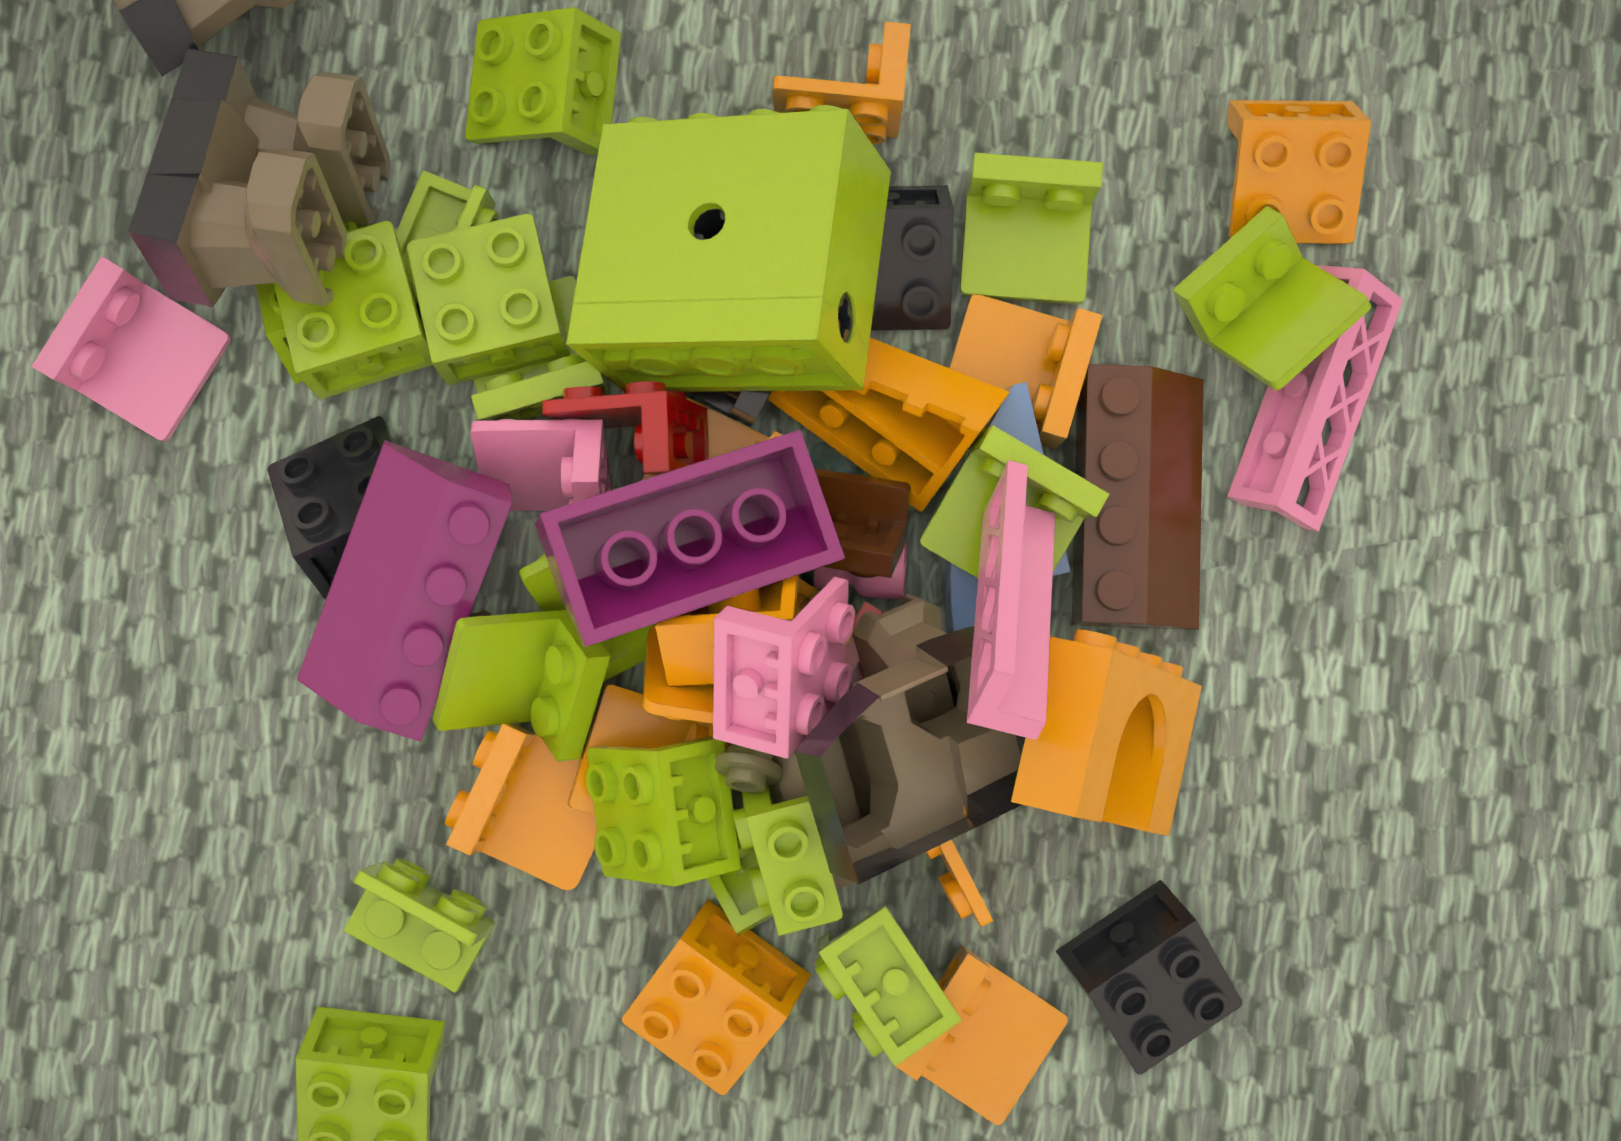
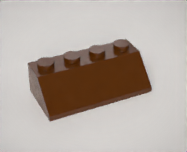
(1143, 447)

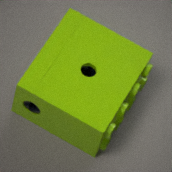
(732, 252)

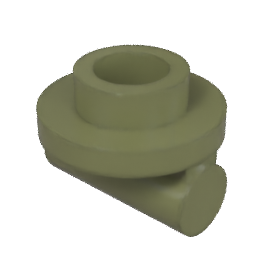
(747, 769)

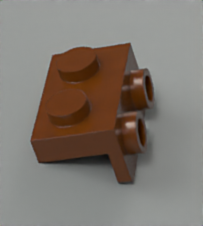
(868, 520)

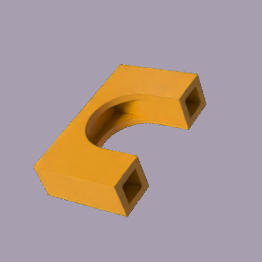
(1110, 735)

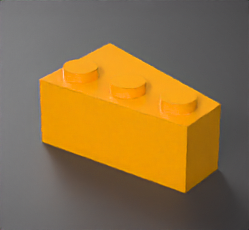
(905, 423)

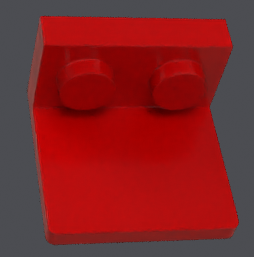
(668, 429)

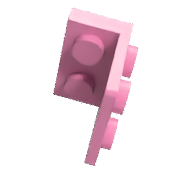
(132, 350)
(544, 460)
(780, 674)

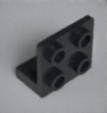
(915, 260)
(322, 494)
(1151, 976)

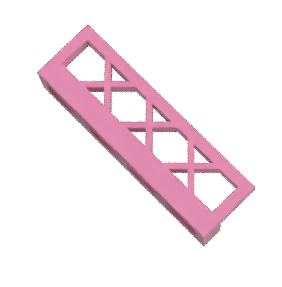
(1289, 423)
(1012, 611)

